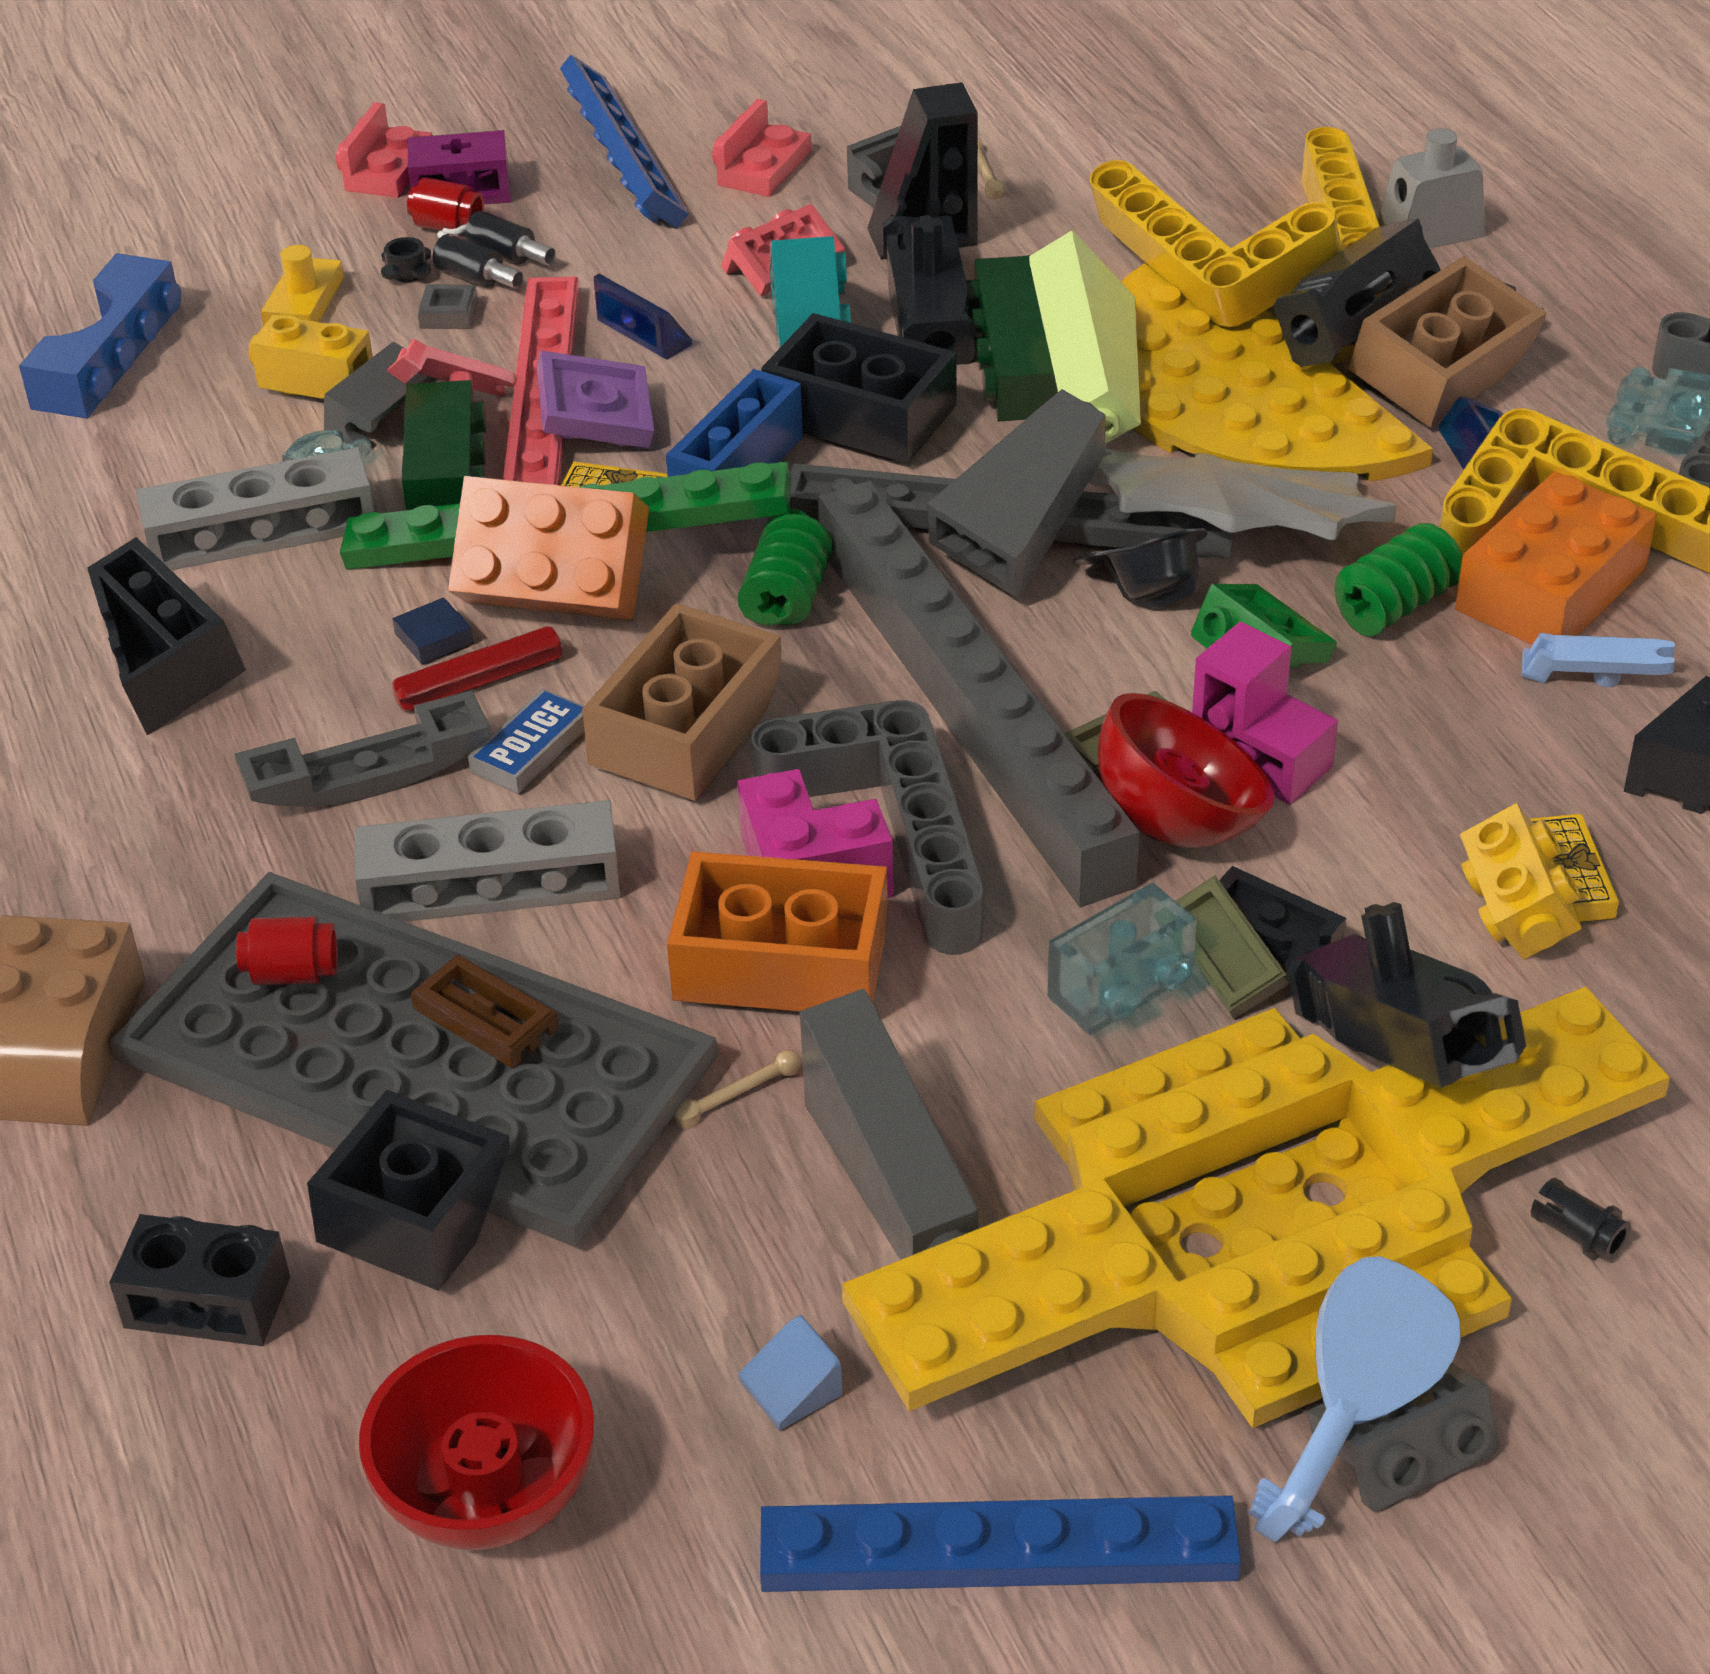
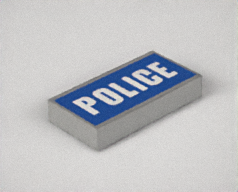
(528, 741)

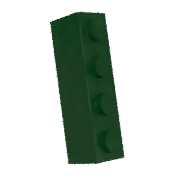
(1010, 337)

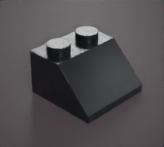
(408, 1189)

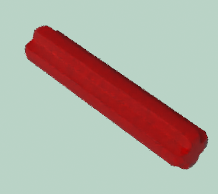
(477, 668)

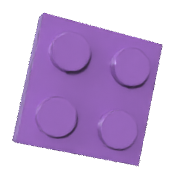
(594, 399)

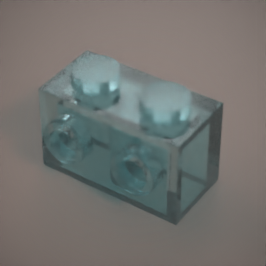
(1121, 958)

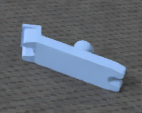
(1598, 655)

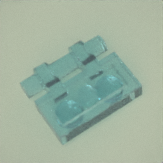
(1678, 414)

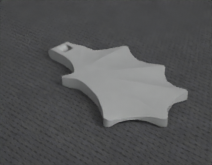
(1238, 493)

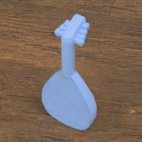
(1378, 1346)

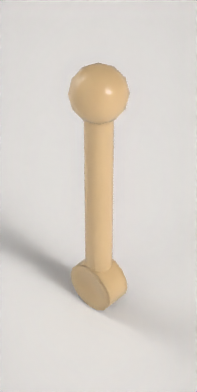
(993, 188)
(689, 1114)

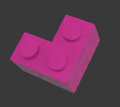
(1245, 695)
(781, 823)

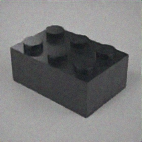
(867, 385)

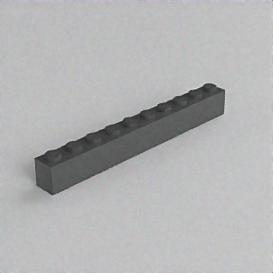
(981, 698)

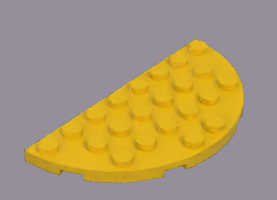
(1248, 401)

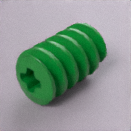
(785, 570)
(1397, 578)

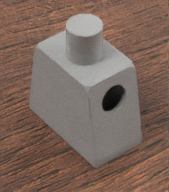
(1438, 188)

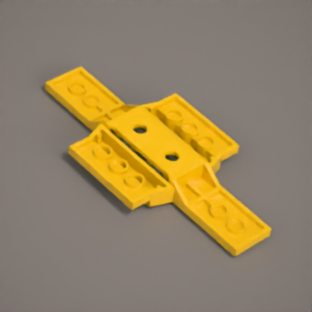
(1256, 1303)

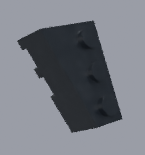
(933, 164)
(161, 634)
(1675, 751)

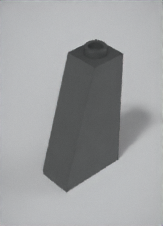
(1020, 493)
(881, 1126)

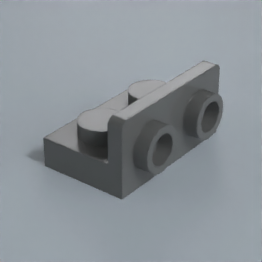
(1421, 1440)

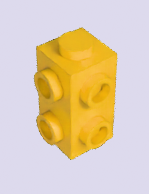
(306, 355)
(1520, 882)

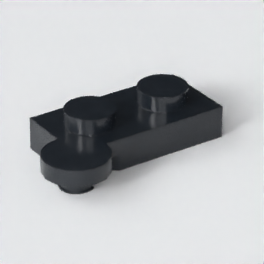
(1282, 919)

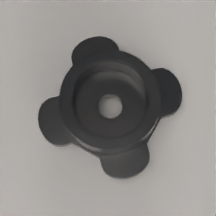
(405, 259)

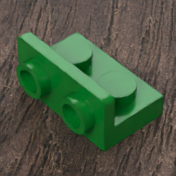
(1256, 607)

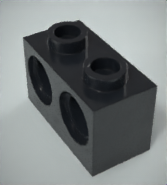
(200, 1279)

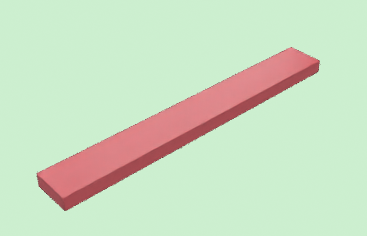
(546, 326)

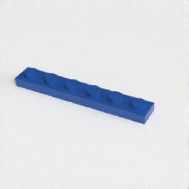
(624, 142)
(999, 1543)

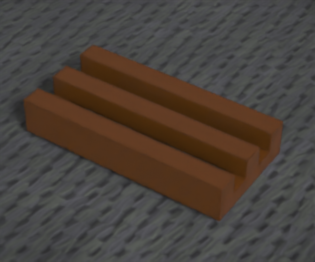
(475, 1016)

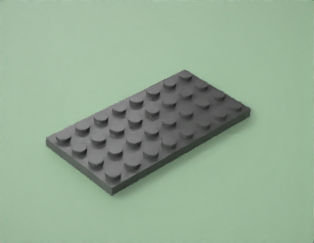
(329, 1049)

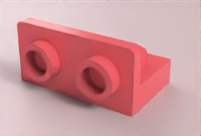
(756, 154)
(376, 155)
(750, 248)

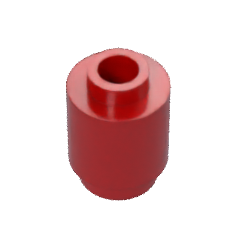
(442, 204)
(287, 950)

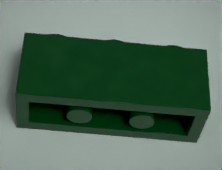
(441, 442)

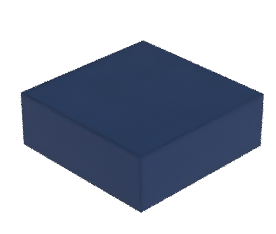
(432, 630)

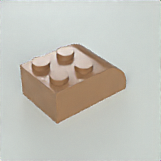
(1445, 340)
(682, 701)
(61, 1003)

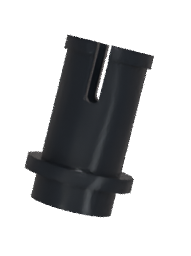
(1595, 1228)

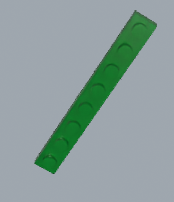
(672, 501)

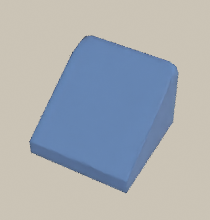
(793, 1374)

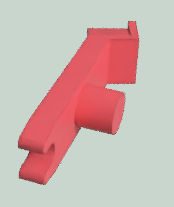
(450, 367)

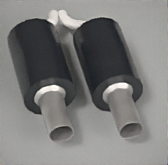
(485, 246)

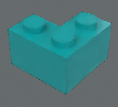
(805, 281)

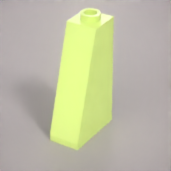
(1089, 330)

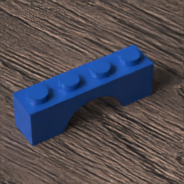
(80, 368)

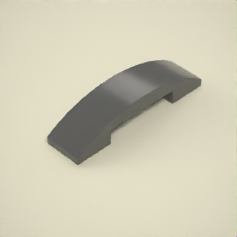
(369, 766)

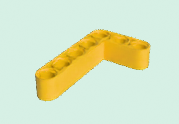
(1335, 178)
(1217, 279)
(1531, 446)

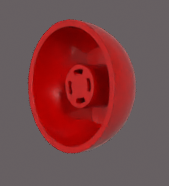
(1179, 774)
(478, 1440)

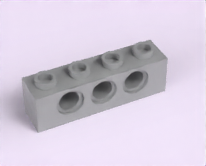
(254, 508)
(488, 861)

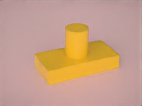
(304, 286)

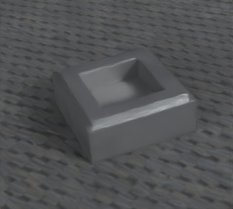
(447, 306)

